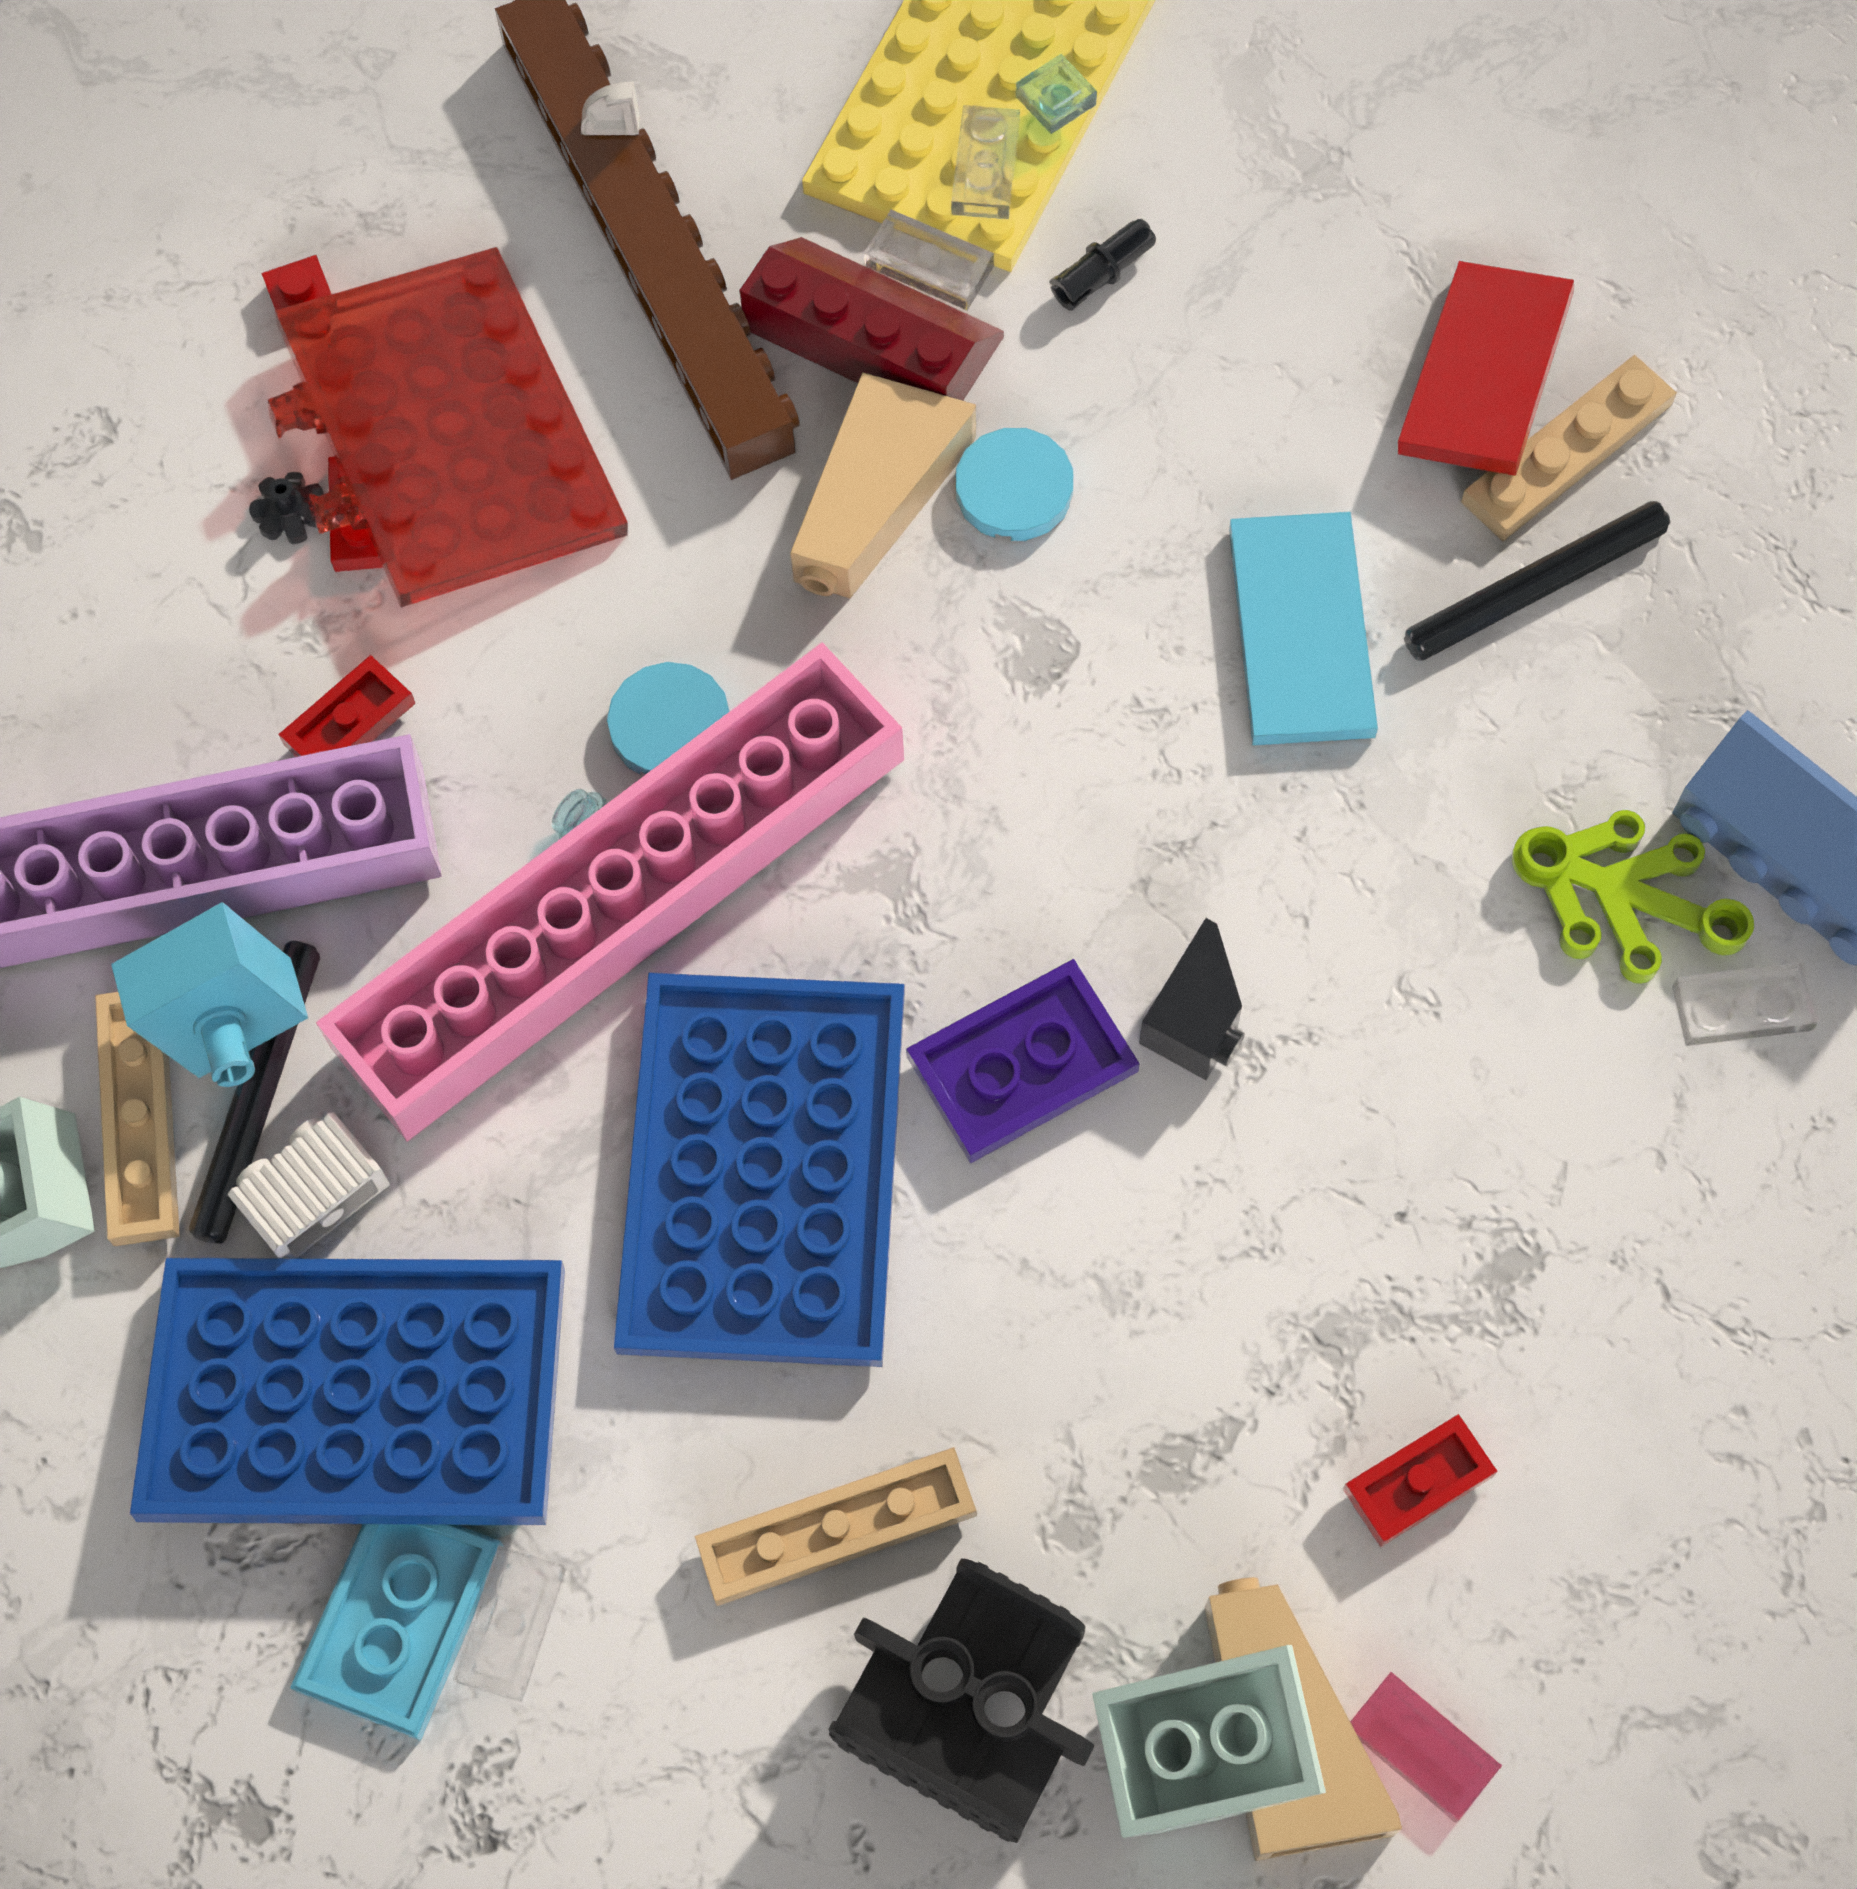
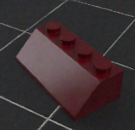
(863, 321)

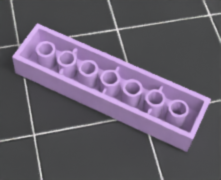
(236, 837)

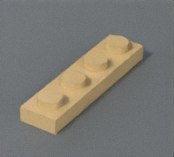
(1570, 447)
(135, 1131)
(835, 1526)

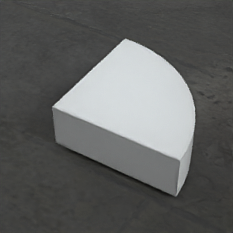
(611, 111)

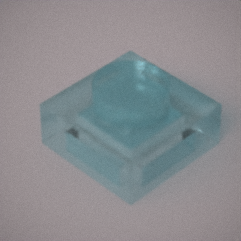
(1056, 93)

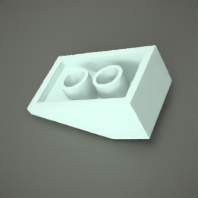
(40, 1182)
(1208, 1743)

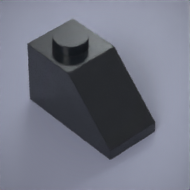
(1197, 1008)

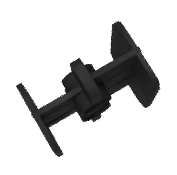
(943, 1739)

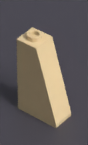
(877, 479)
(1355, 1803)

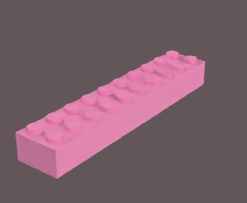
(612, 891)

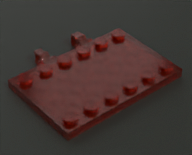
(444, 427)

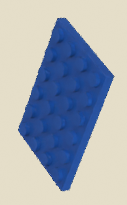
(762, 1171)
(351, 1392)

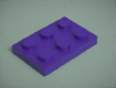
(1022, 1060)

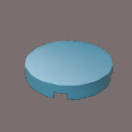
(1014, 483)
(662, 712)

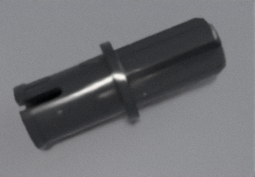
(1102, 264)

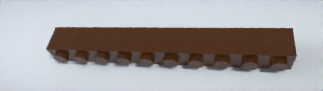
(652, 241)

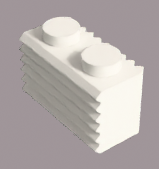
(308, 1186)

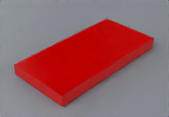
(1486, 368)

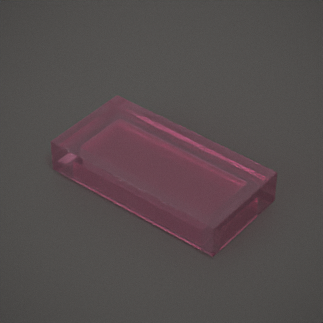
(1424, 1747)

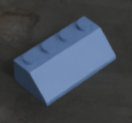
(1780, 827)

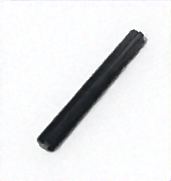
(1536, 580)
(248, 1115)

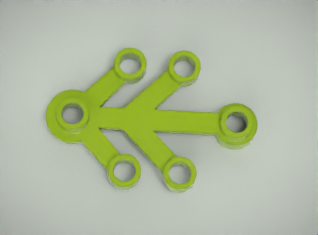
(1621, 889)

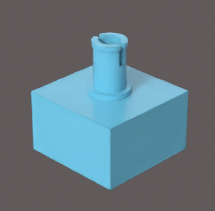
(210, 994)

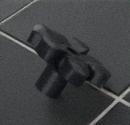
(284, 507)

